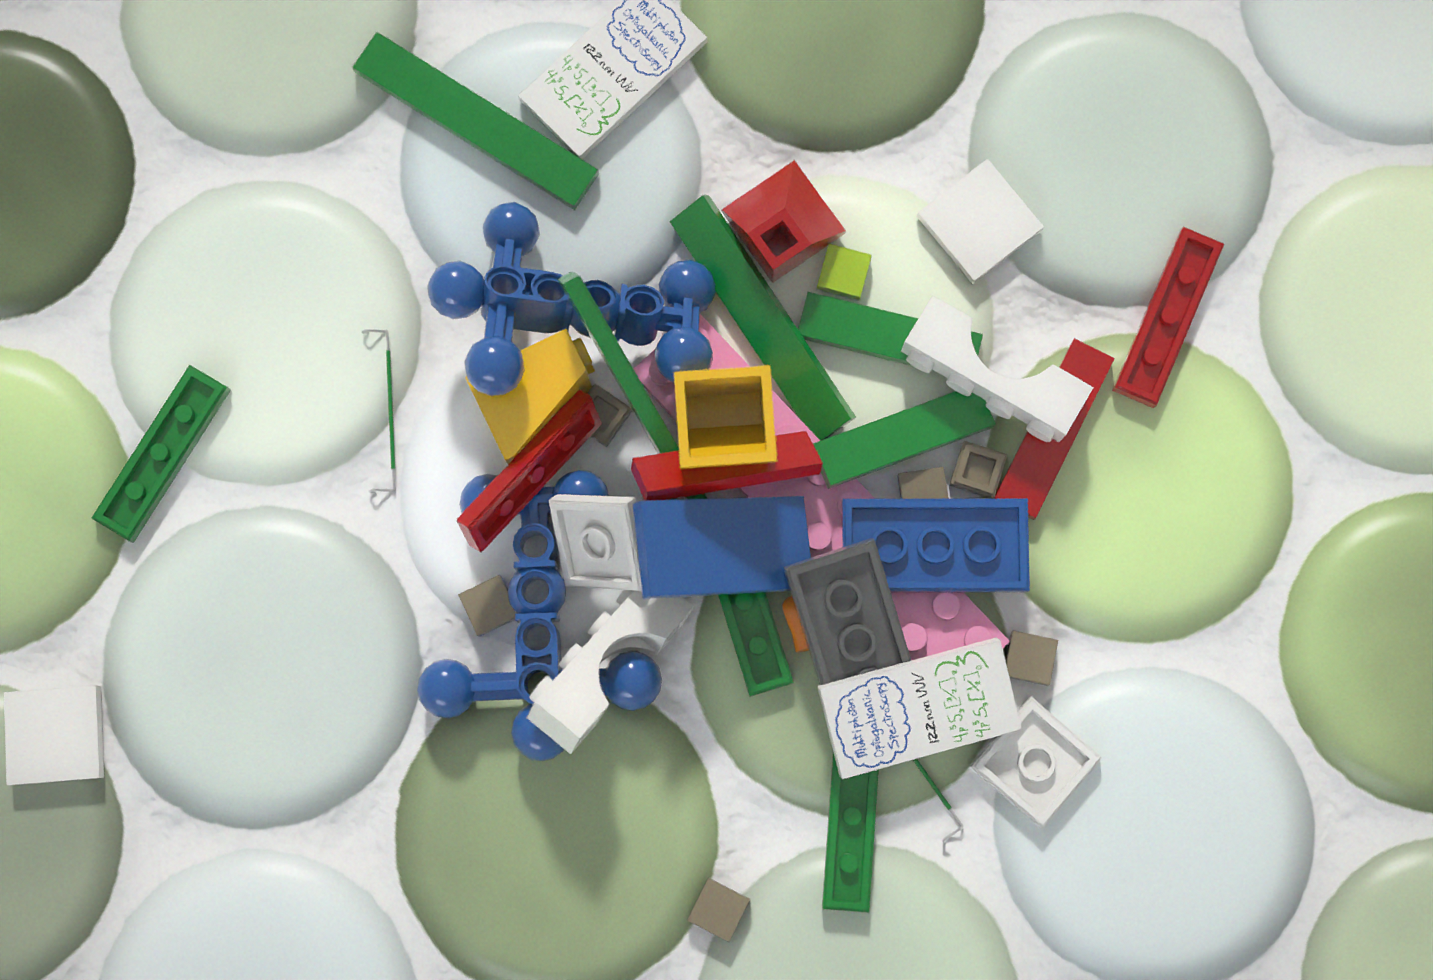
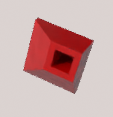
(783, 221)

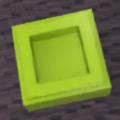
(844, 272)

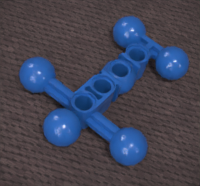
(537, 303)
(449, 686)

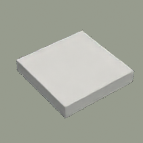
(980, 221)
(596, 541)
(53, 735)
(1036, 764)

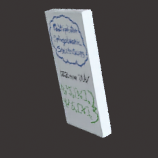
(611, 71)
(919, 707)

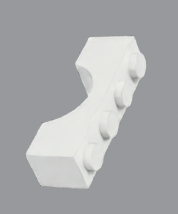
(1044, 401)
(574, 699)

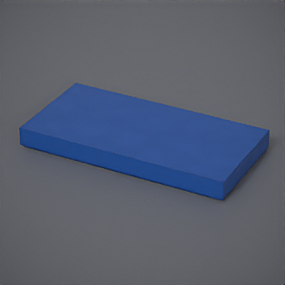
(944, 542)
(719, 545)

